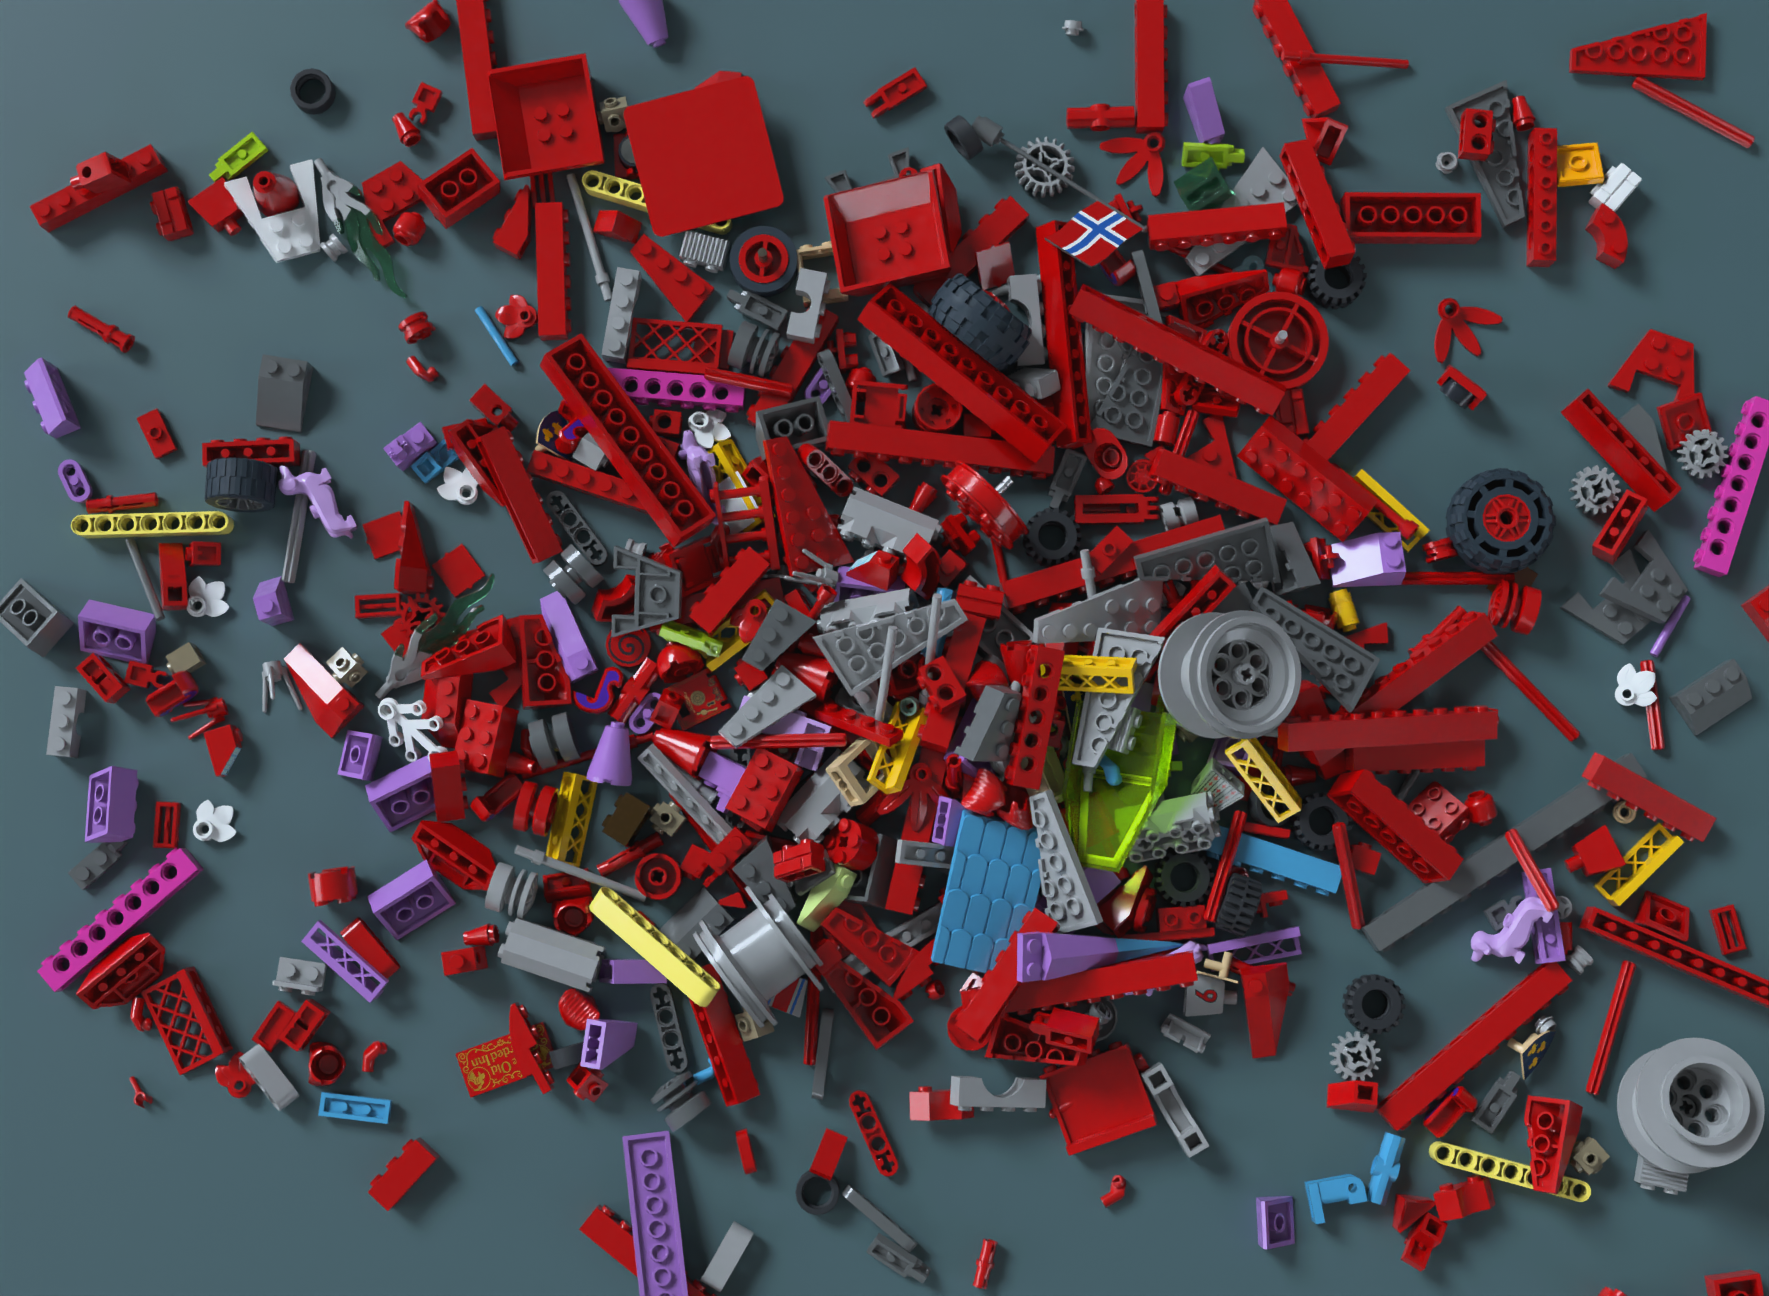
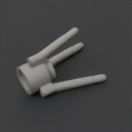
(822, 576)
(272, 673)

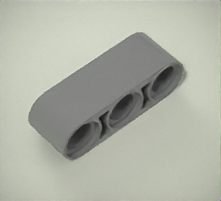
(269, 1077)
(727, 1256)

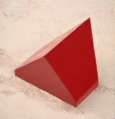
(1324, 136)
(1409, 1209)

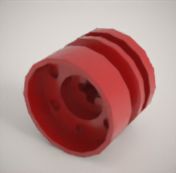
(934, 398)
(1519, 608)

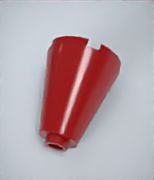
(275, 193)
(1015, 662)
(812, 671)
(684, 749)

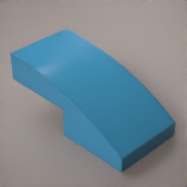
(434, 462)

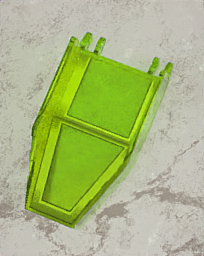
(1110, 817)

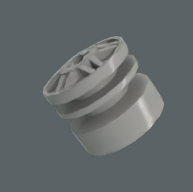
(508, 889)

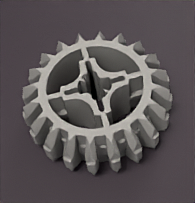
(1047, 185)

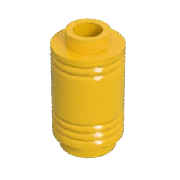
(1342, 603)

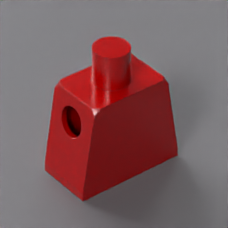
(101, 174)
(218, 207)
(486, 400)
(950, 569)
(1595, 854)
(464, 960)

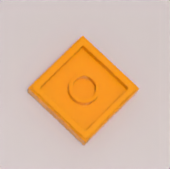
(1579, 165)

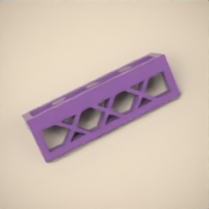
(1545, 936)
(1257, 939)
(342, 963)

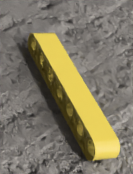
(627, 188)
(142, 522)
(654, 946)
(1498, 1168)

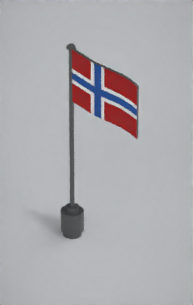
(1094, 230)

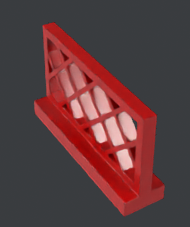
(668, 365)
(201, 1008)

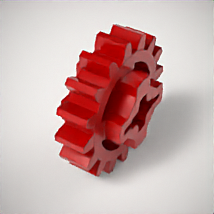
(413, 604)

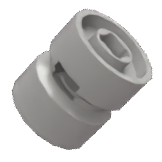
(1186, 513)

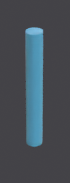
(495, 334)

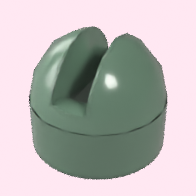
(908, 700)

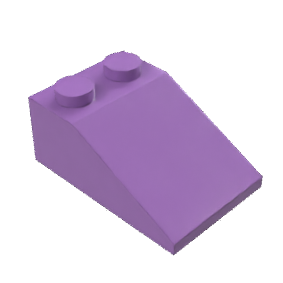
(1369, 561)

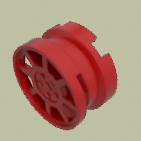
(416, 327)
(1138, 476)
(1439, 550)

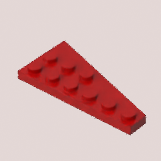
(1655, 52)

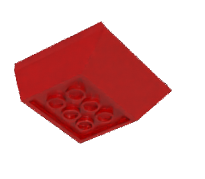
(546, 116)
(888, 234)

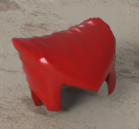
(429, 22)
(985, 674)
(985, 793)
(1016, 809)
(572, 915)
(577, 1007)
(324, 1064)

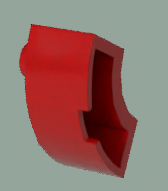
(1609, 236)
(921, 567)
(615, 600)
(934, 1105)
(1464, 1198)

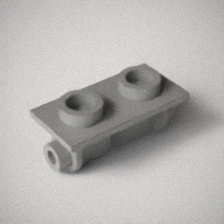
(1178, 1029)

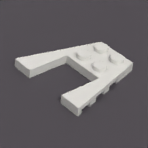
(288, 233)

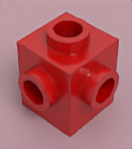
(590, 1086)

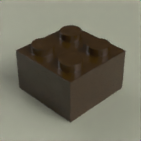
(627, 819)

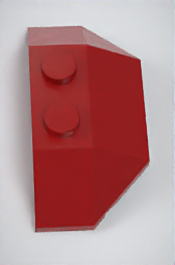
(949, 205)
(469, 453)
(447, 699)
(455, 854)
(123, 972)

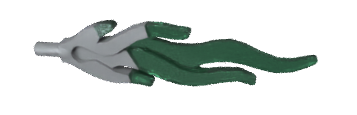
(356, 215)
(425, 644)

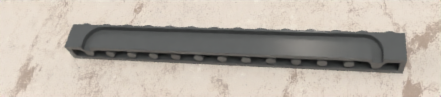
(1488, 862)

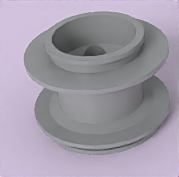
(1254, 673)
(759, 956)
(1651, 1101)

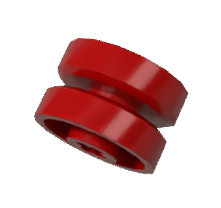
(535, 808)

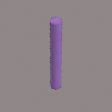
(1669, 626)

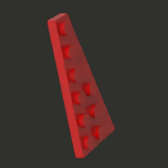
(801, 512)

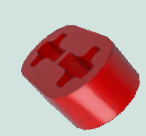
(746, 1151)

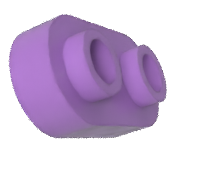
(820, 384)
(75, 482)
(644, 712)

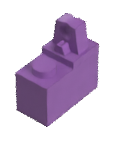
(410, 446)
(723, 774)

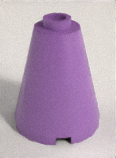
(648, 19)
(612, 757)

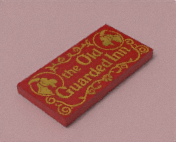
(494, 1062)

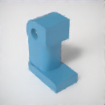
(1333, 1190)

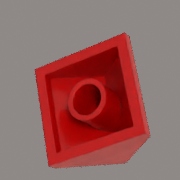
(1663, 917)

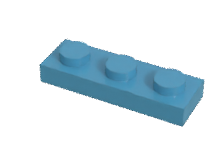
(355, 1107)

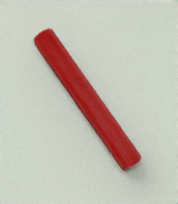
(748, 381)
(1182, 443)
(1653, 712)
(1532, 870)

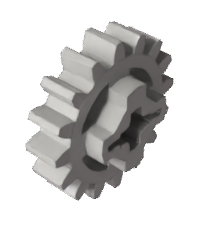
(1710, 447)
(1585, 487)
(1350, 1065)

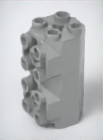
(884, 523)
(865, 609)
(818, 804)
(1178, 823)
(551, 954)

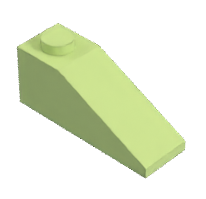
(826, 897)

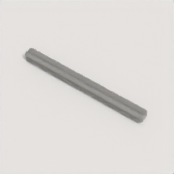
(297, 523)

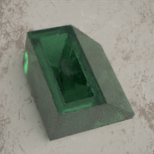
(1203, 186)

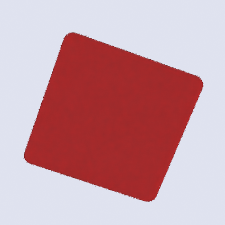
(703, 156)

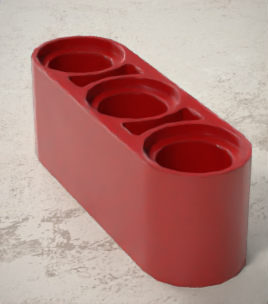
(833, 473)
(369, 946)

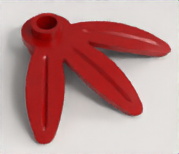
(1137, 162)
(1463, 333)
(920, 789)

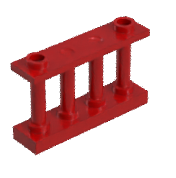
(765, 512)

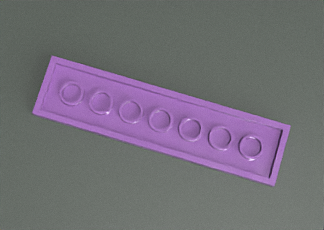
(654, 1215)

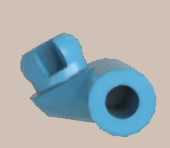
(1111, 771)
(705, 1074)

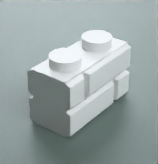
(1616, 189)

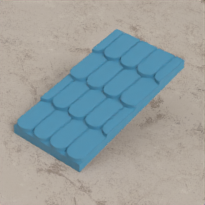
(987, 891)

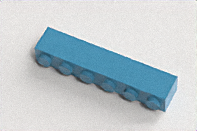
(1281, 863)

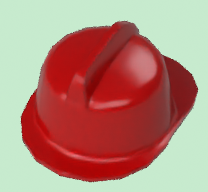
(1106, 454)

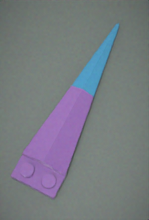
(1057, 955)

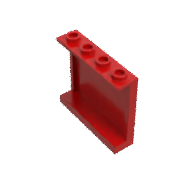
(1106, 1098)

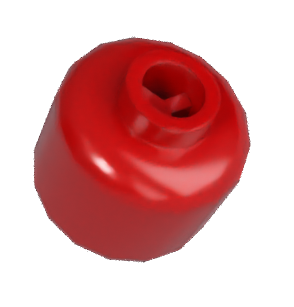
(409, 228)
(1290, 281)
(861, 374)
(1481, 808)

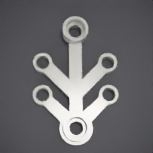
(410, 727)

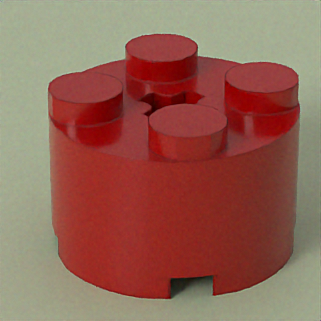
(851, 845)
(646, 872)
(333, 884)

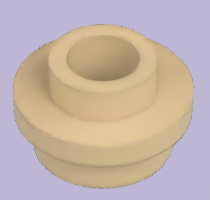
(1631, 814)

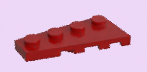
(675, 280)
(1171, 377)
(872, 947)

